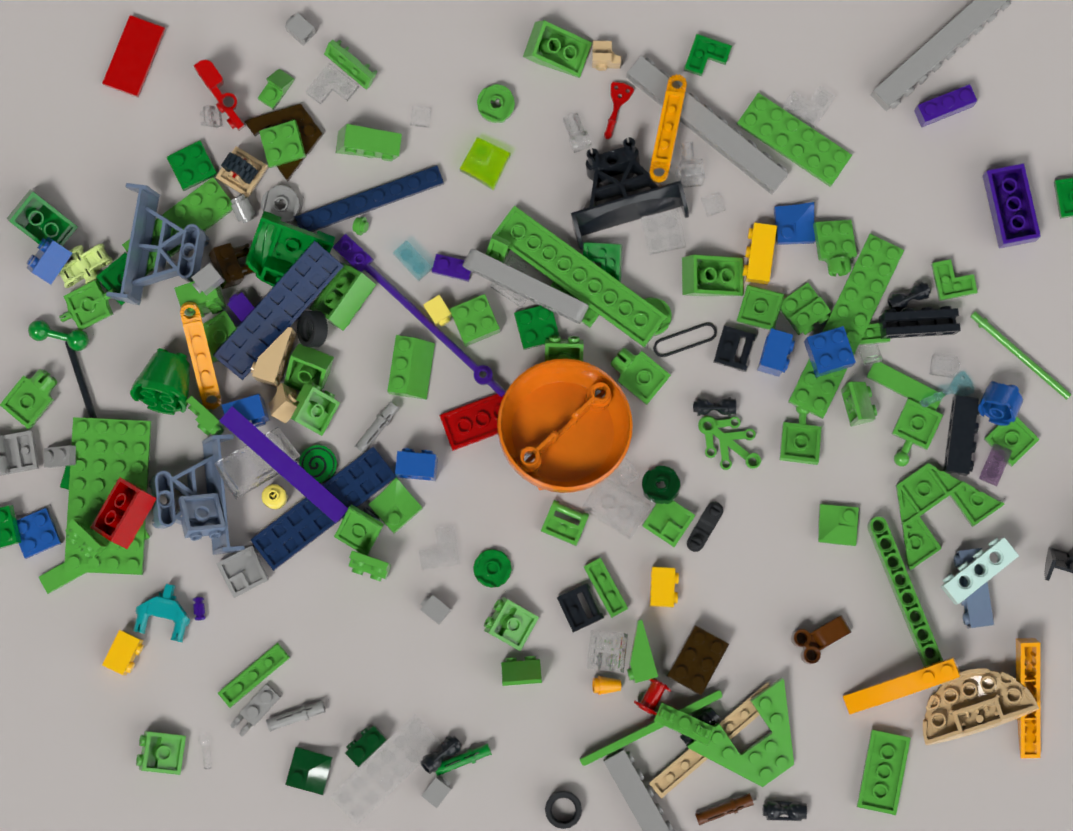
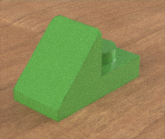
(276, 88)
(498, 248)

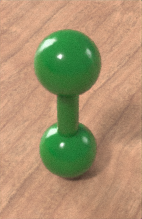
(40, 330)

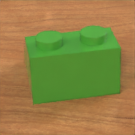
(307, 366)
(521, 672)

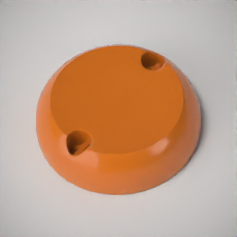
(564, 425)

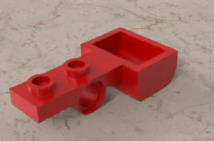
(213, 81)

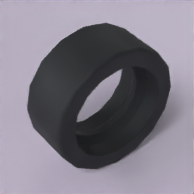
(311, 337)
(563, 824)

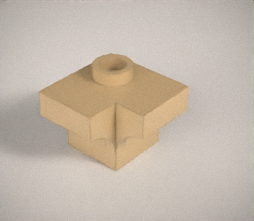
(604, 57)
(283, 403)

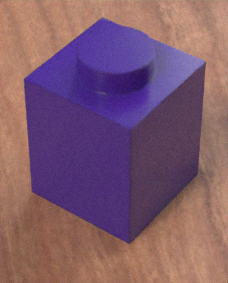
(240, 305)

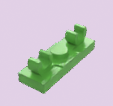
(350, 64)
(684, 724)

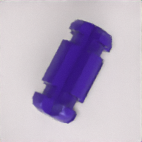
(199, 608)

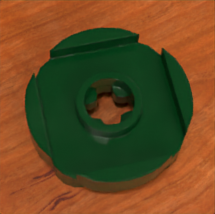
(664, 494)

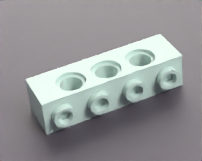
(1005, 554)

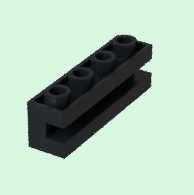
(919, 323)
(961, 435)

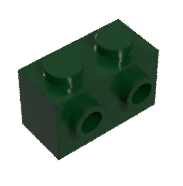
(366, 746)

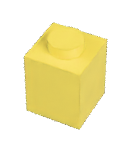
(438, 311)

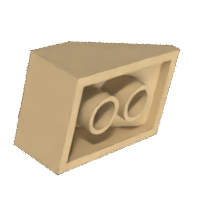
(273, 361)

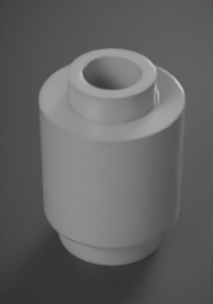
(242, 208)

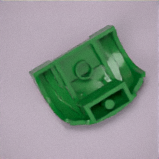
(279, 246)

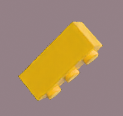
(759, 253)

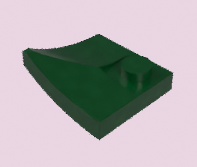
(309, 771)

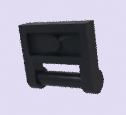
(728, 346)
(574, 611)

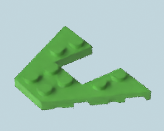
(925, 490)
(767, 756)

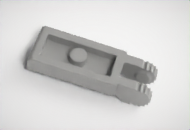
(256, 708)

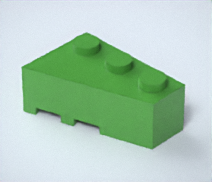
(368, 142)

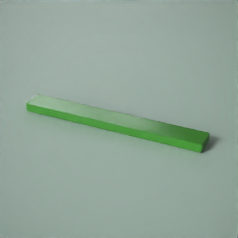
(647, 730)

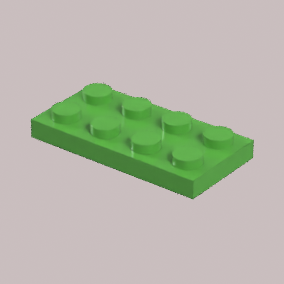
(883, 772)

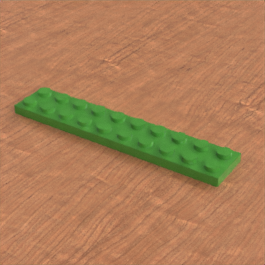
(580, 277)
(854, 312)

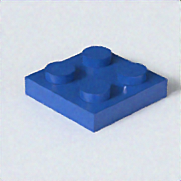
(37, 533)

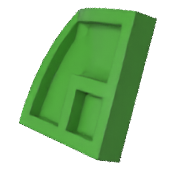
(395, 506)
(668, 522)
(838, 525)

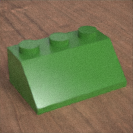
(343, 296)
(411, 367)

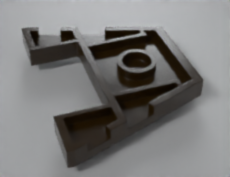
(308, 130)

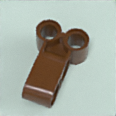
(821, 638)

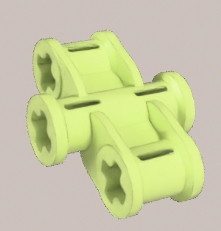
(90, 262)

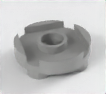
(289, 198)

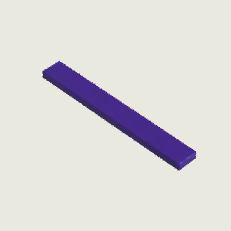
(283, 464)

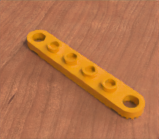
(668, 128)
(200, 355)

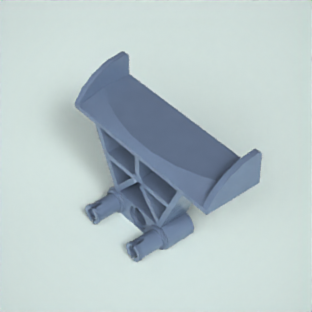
(140, 246)
(163, 483)

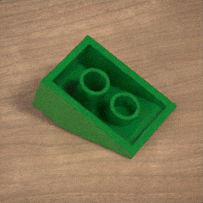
(41, 220)

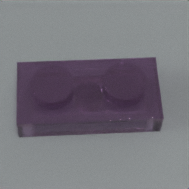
(995, 464)

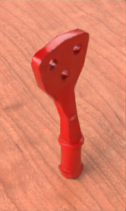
(617, 103)

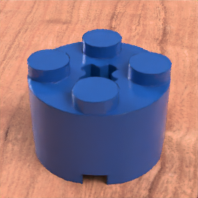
(1000, 403)

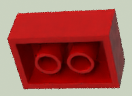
(123, 513)

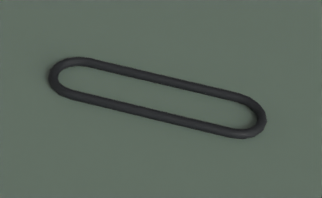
(682, 332)

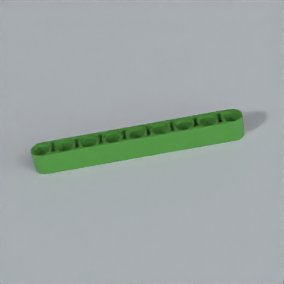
(906, 587)

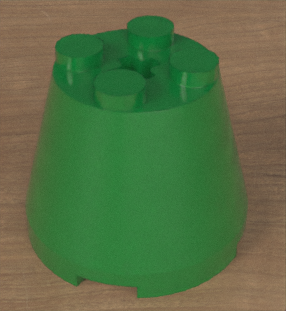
(164, 383)

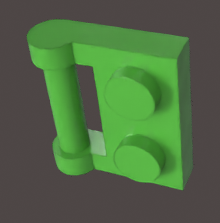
(561, 528)

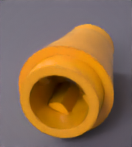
(605, 685)

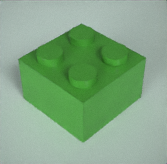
(475, 320)

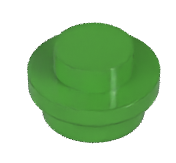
(360, 225)

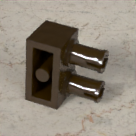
(226, 264)

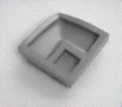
(243, 571)

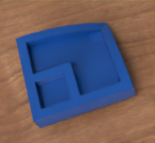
(794, 224)

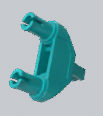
(164, 607)

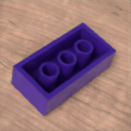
(1011, 206)

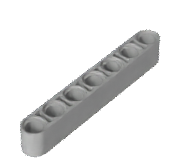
(525, 286)

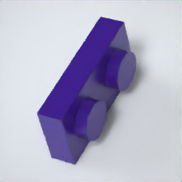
(450, 268)

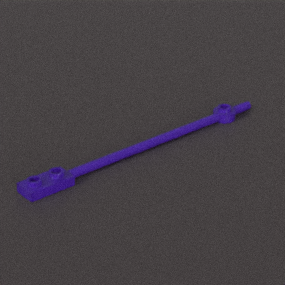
(361, 261)

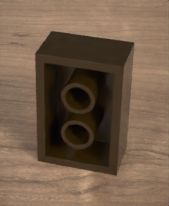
(697, 660)

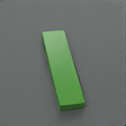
(901, 383)
(253, 675)

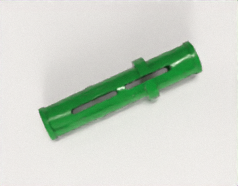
(483, 751)

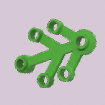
(726, 440)

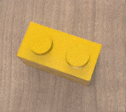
(663, 587)
(123, 653)

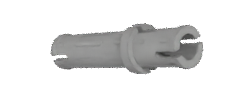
(378, 425)
(296, 715)

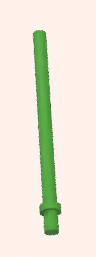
(982, 322)

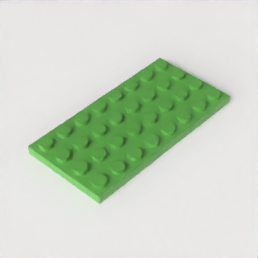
(103, 454)

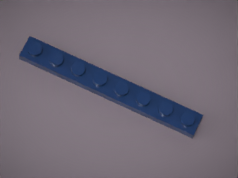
(370, 200)

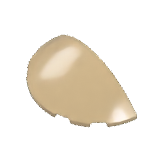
(975, 704)

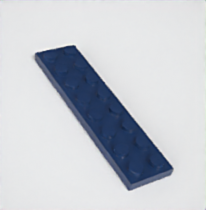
(278, 309)
(307, 522)

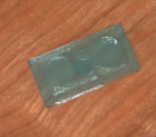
(412, 260)

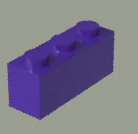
(945, 105)

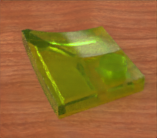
(485, 162)

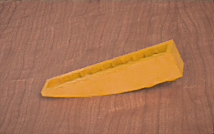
(1029, 676)
(902, 685)

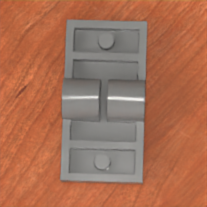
(17, 453)

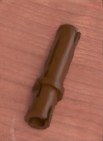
(726, 808)

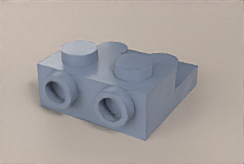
(201, 516)

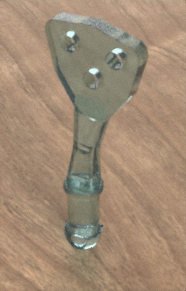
(953, 389)

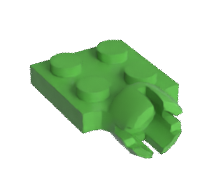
(835, 245)
(639, 374)
(30, 398)

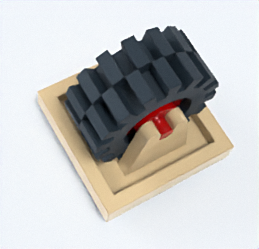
(241, 171)

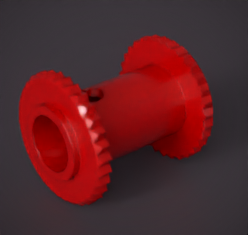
(652, 696)

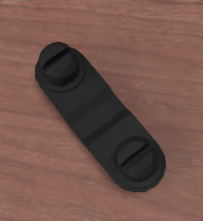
(704, 526)

